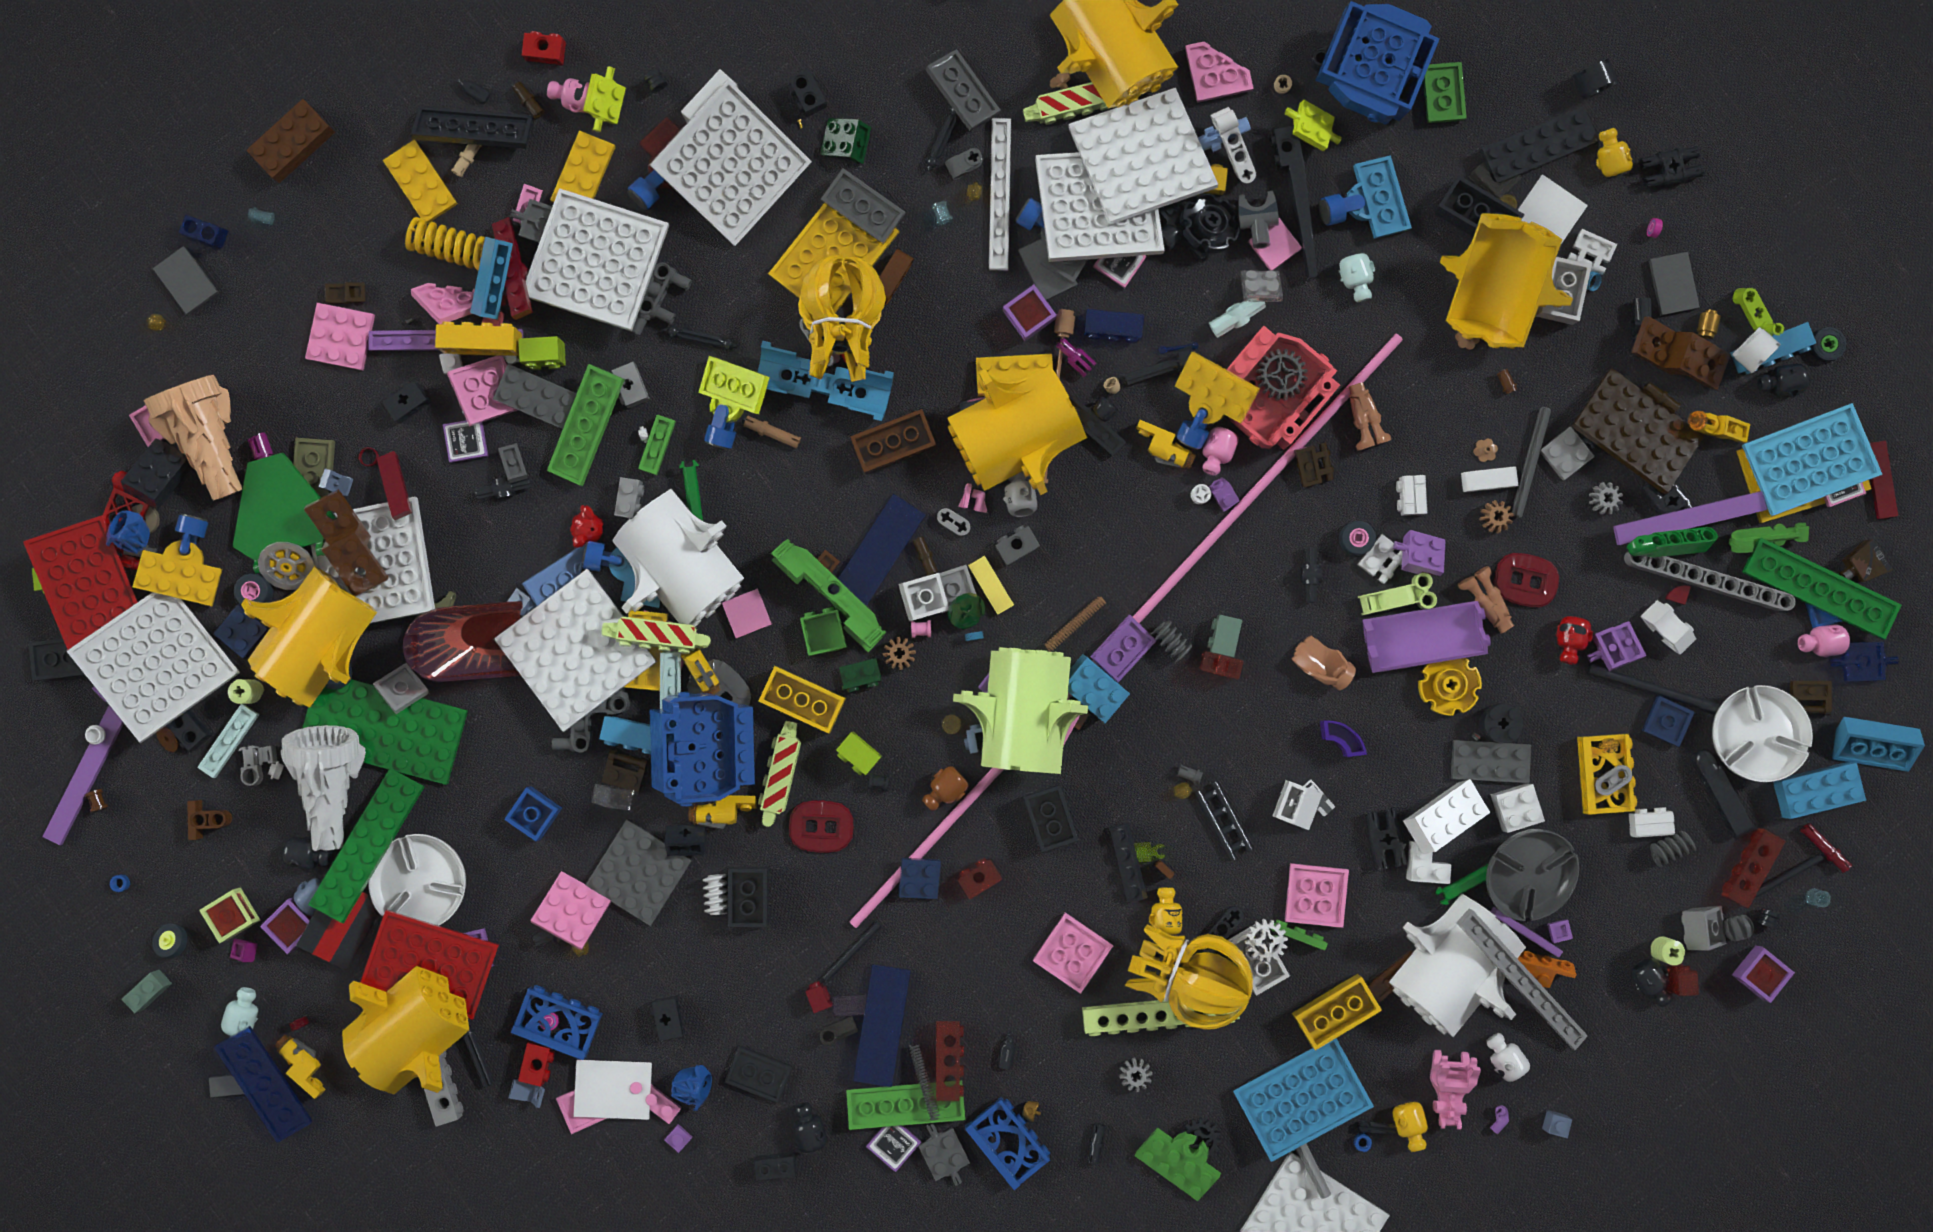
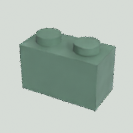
(1225, 635)
(146, 991)

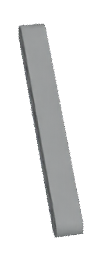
(1718, 581)

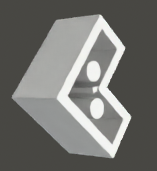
(1422, 869)

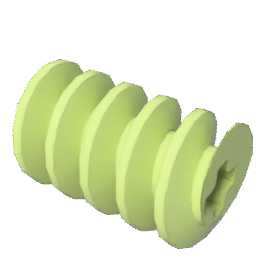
(245, 691)
(1667, 950)

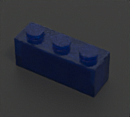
(1113, 325)

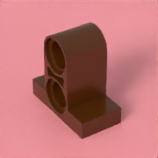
(195, 829)

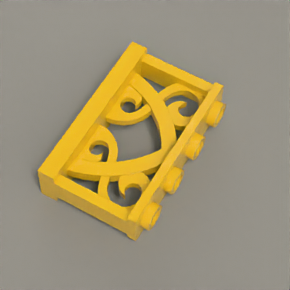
(1589, 795)

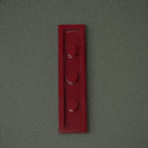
(394, 485)
(1882, 485)

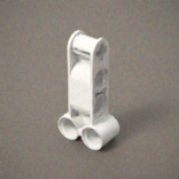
(1226, 124)

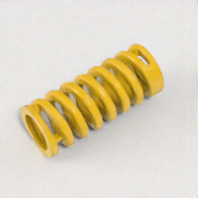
(449, 240)

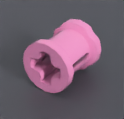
(921, 628)

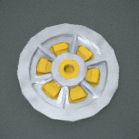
(285, 565)

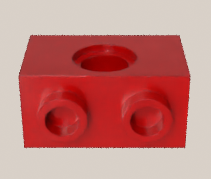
(552, 55)
(531, 1074)

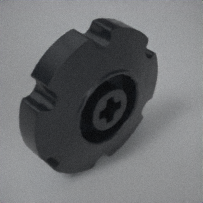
(1209, 223)

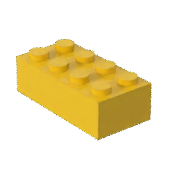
(477, 340)
(802, 699)
(1336, 1011)

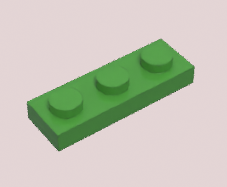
(657, 445)
(1299, 934)

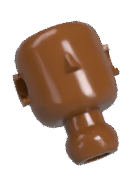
(947, 787)

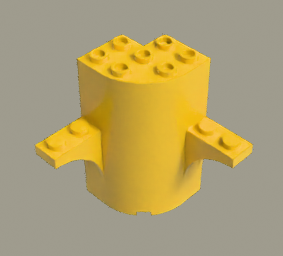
(1116, 46)
(1504, 280)
(1016, 428)
(308, 637)
(404, 1030)

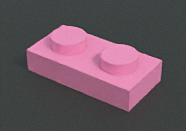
(528, 192)

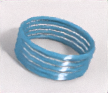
(1598, 276)
(974, 636)

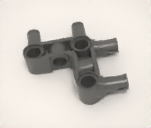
(655, 294)
(582, 728)

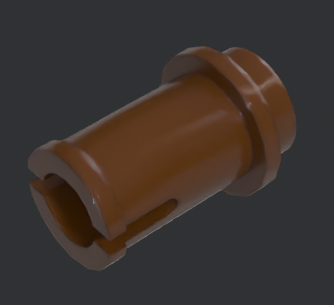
(1506, 381)

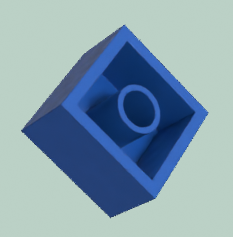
(533, 813)

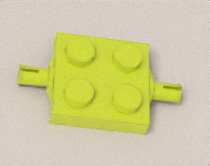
(604, 99)
(1313, 125)

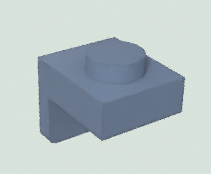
(333, 481)
(528, 604)
(970, 741)

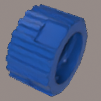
(113, 883)
(1368, 1142)

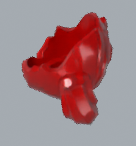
(582, 526)

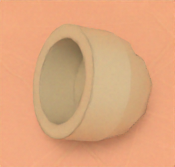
(1112, 385)

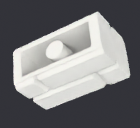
(1412, 495)
(1651, 823)

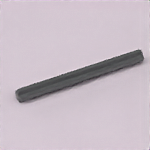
(1531, 461)

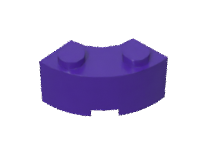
(1344, 737)

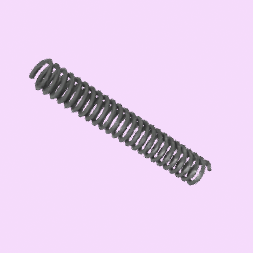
(922, 1083)

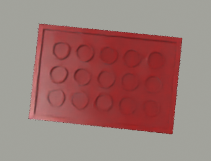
(81, 578)
(410, 942)

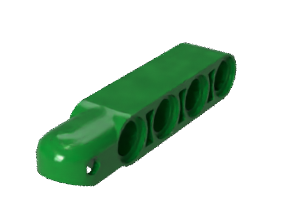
(1673, 542)

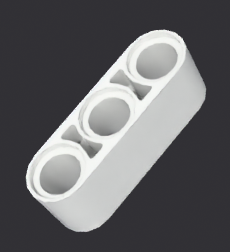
(1489, 479)

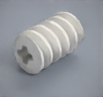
(715, 894)

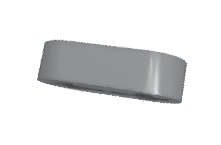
(957, 518)

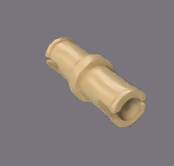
(465, 159)

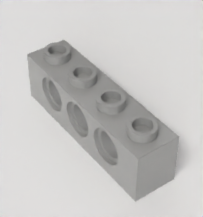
(440, 1113)

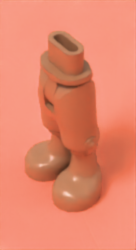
(1365, 412)
(1493, 603)

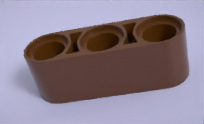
(895, 272)

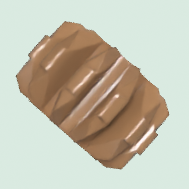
(1490, 513)
(904, 657)

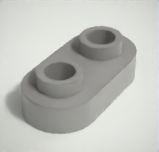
(1613, 780)

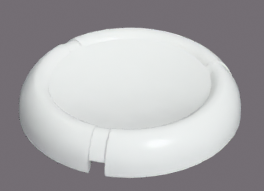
(1762, 733)
(419, 879)

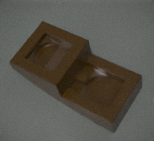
(345, 293)

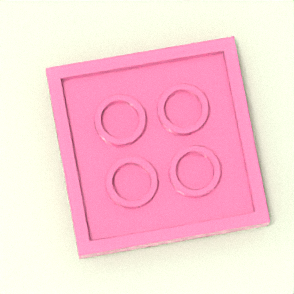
(339, 336)
(476, 387)
(1316, 895)
(570, 910)
(1072, 952)

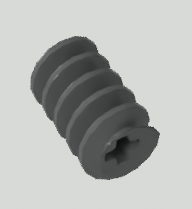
(1172, 640)
(1670, 847)

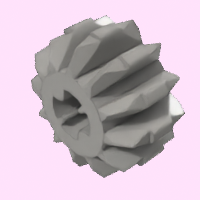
(1599, 496)
(1133, 1068)

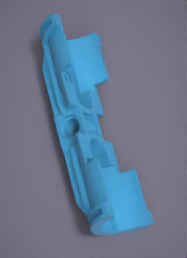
(876, 384)

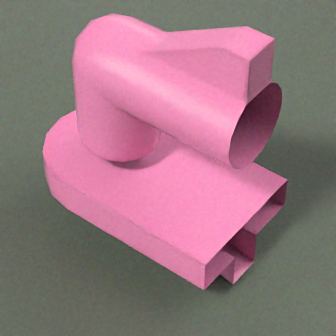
(980, 499)

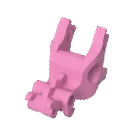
(1451, 1083)

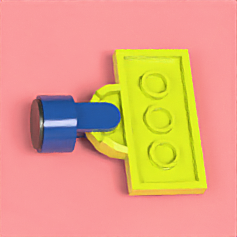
(732, 392)

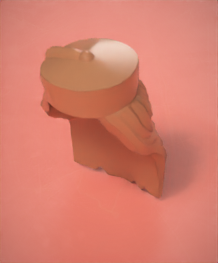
(1324, 663)

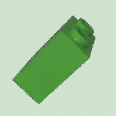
(823, 631)

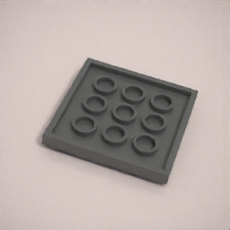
(638, 873)

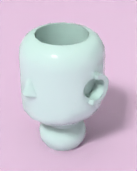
(1356, 274)
(240, 1012)

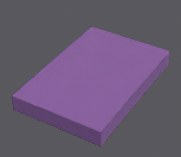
(1123, 648)

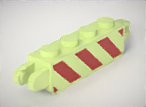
(1065, 104)
(655, 634)
(781, 773)

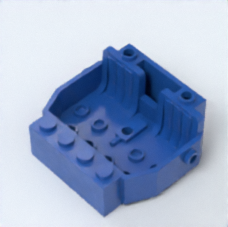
(1372, 84)
(698, 773)

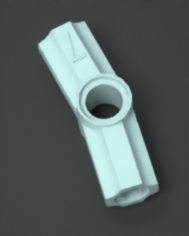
(1235, 317)

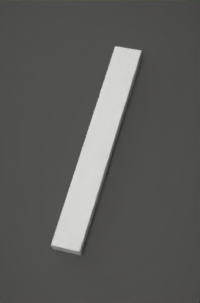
(999, 194)

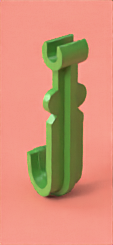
(1745, 539)

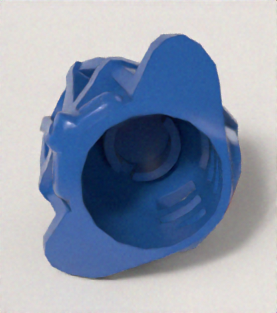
(132, 536)
(689, 1085)

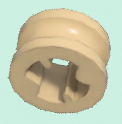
(1288, 83)

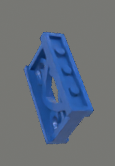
(531, 1032)
(982, 1134)

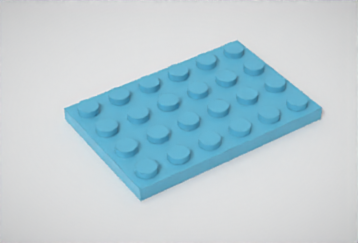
(1811, 459)

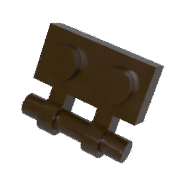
(1308, 464)

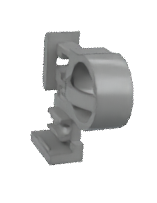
(253, 757)

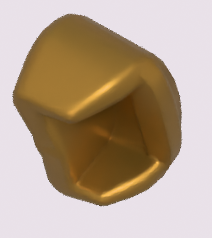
(1029, 1110)

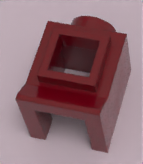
(818, 996)

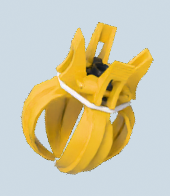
(823, 323)
(1197, 981)

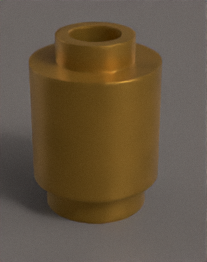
(1708, 324)

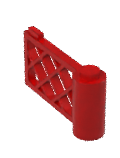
(118, 489)

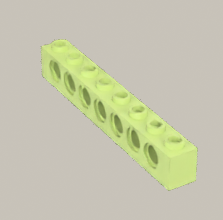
(1093, 1013)

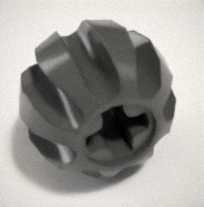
(1738, 927)

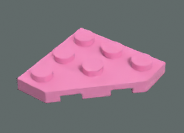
(1215, 73)
(443, 303)

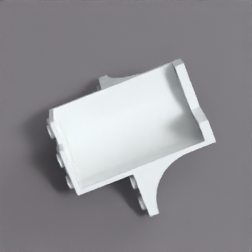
(677, 560)
(1450, 973)

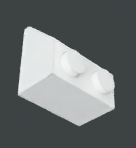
(923, 596)

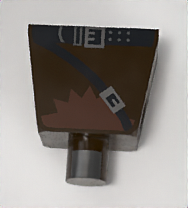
(1865, 562)

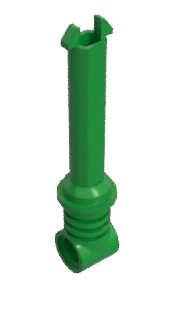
(692, 489)
(1463, 884)

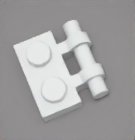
(1594, 246)
(1374, 559)

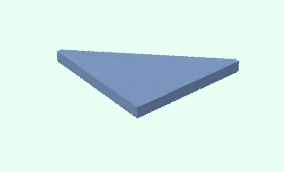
(554, 576)

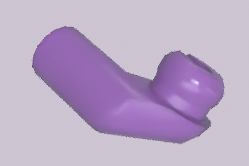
(1502, 1119)

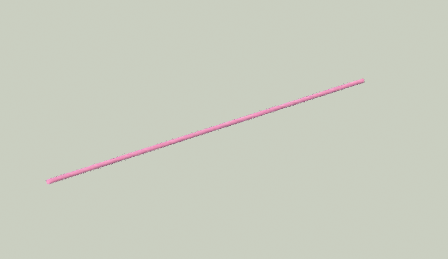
(1150, 604)

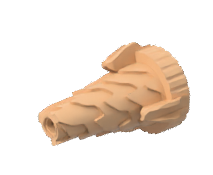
(195, 420)

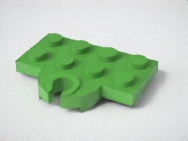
(1179, 1161)

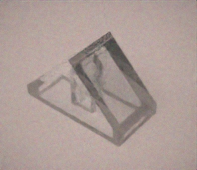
(612, 797)

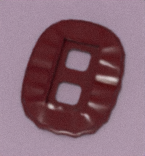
(1529, 566)
(821, 812)

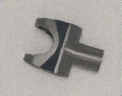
(1258, 219)

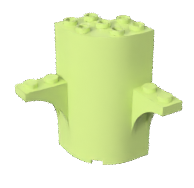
(1024, 710)

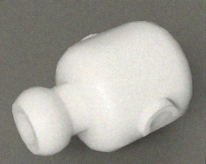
(1507, 1058)

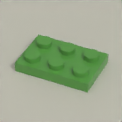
(1444, 93)

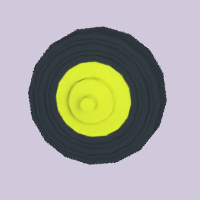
(170, 941)

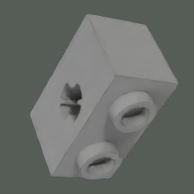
(638, 392)

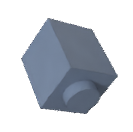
(1557, 1124)

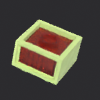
(229, 915)

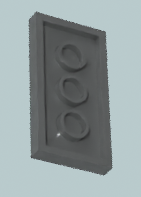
(962, 89)
(863, 206)
(535, 396)
(1491, 761)

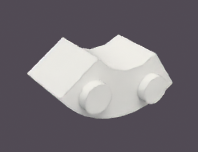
(1675, 632)

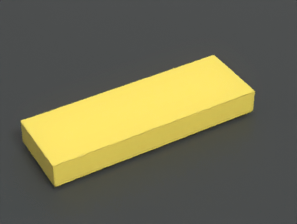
(991, 585)

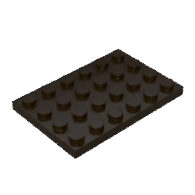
(1637, 431)

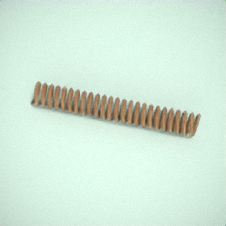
(1058, 637)

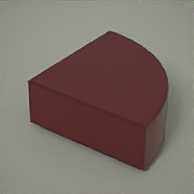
(1678, 594)

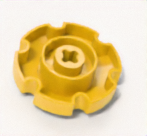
(1459, 696)

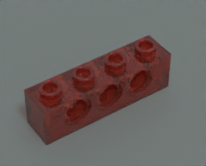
(1762, 864)
(945, 1029)

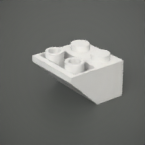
(1297, 805)

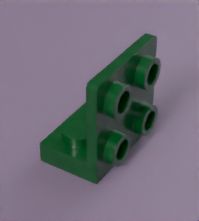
(846, 139)
(860, 674)

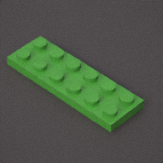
(585, 424)
(898, 1106)

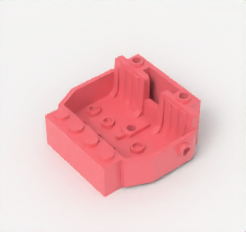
(1269, 418)

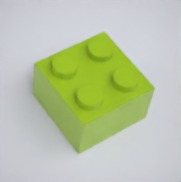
(542, 352)
(858, 753)

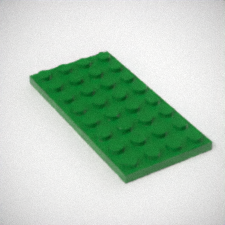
(413, 742)

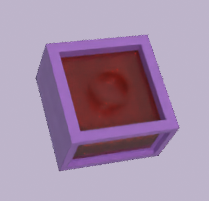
(1029, 312)
(286, 925)
(1763, 973)

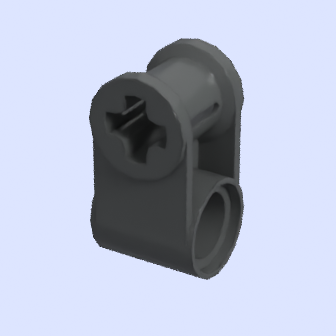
(962, 163)

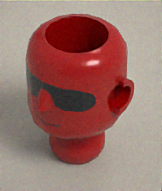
(1573, 636)

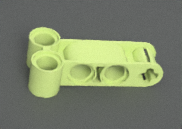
(1399, 596)

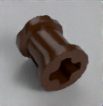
(96, 800)

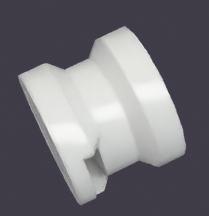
(1203, 492)

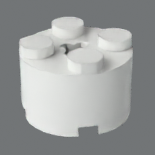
(1756, 350)

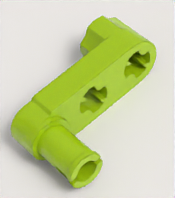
(1750, 302)

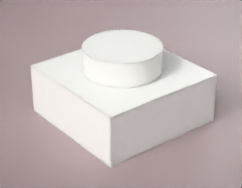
(450, 362)

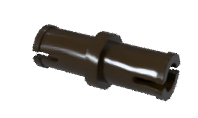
(527, 100)
(1661, 397)
(925, 556)

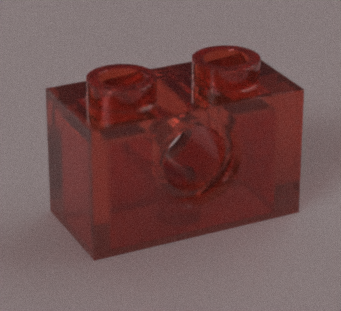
(1221, 665)
(974, 888)
(1682, 980)

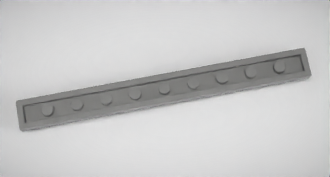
(1521, 979)

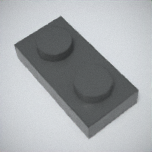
(512, 463)

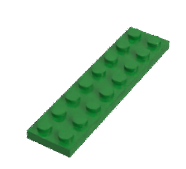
(1822, 588)
(366, 846)

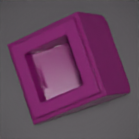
(243, 950)

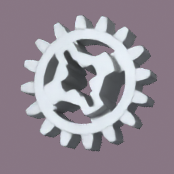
(1257, 941)

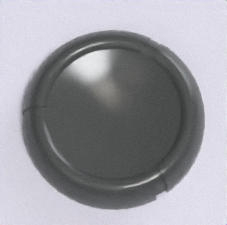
(1532, 874)

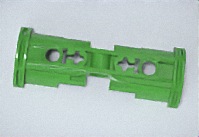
(800, 564)

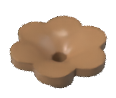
(1060, 81)
(1463, 342)
(1482, 453)

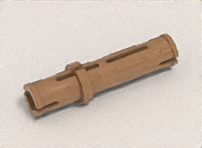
(771, 431)

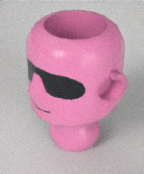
(571, 93)

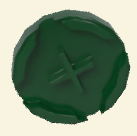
(966, 610)

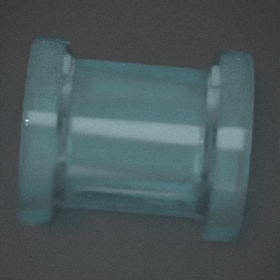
(942, 213)
(1812, 897)

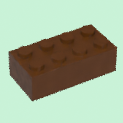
(290, 141)
(893, 441)

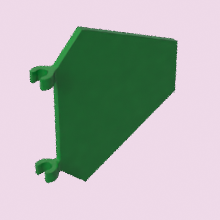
(274, 508)

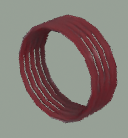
(360, 455)
(300, 1023)

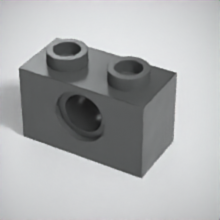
(1010, 555)

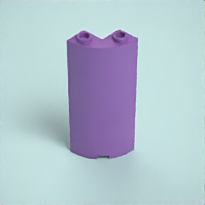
(1425, 636)

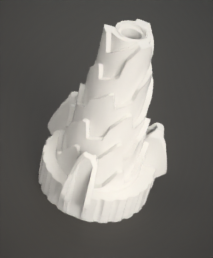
(321, 764)

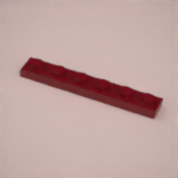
(515, 279)

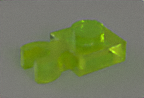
(1145, 851)

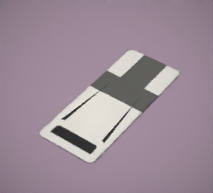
(1325, 804)

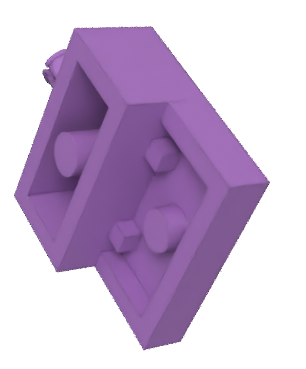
(1422, 553)
(1617, 646)

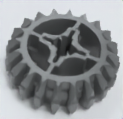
(1281, 367)

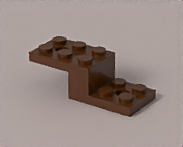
(1681, 353)
(346, 543)

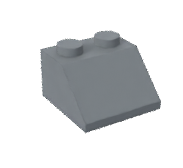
(1703, 928)

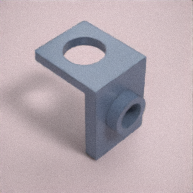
(526, 1092)

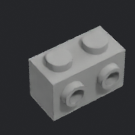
(628, 498)

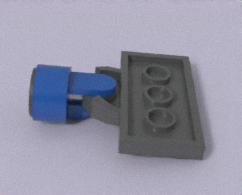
(1032, 215)

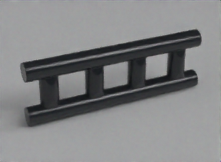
(1221, 832)

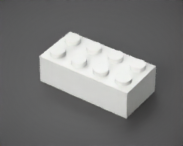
(1446, 816)

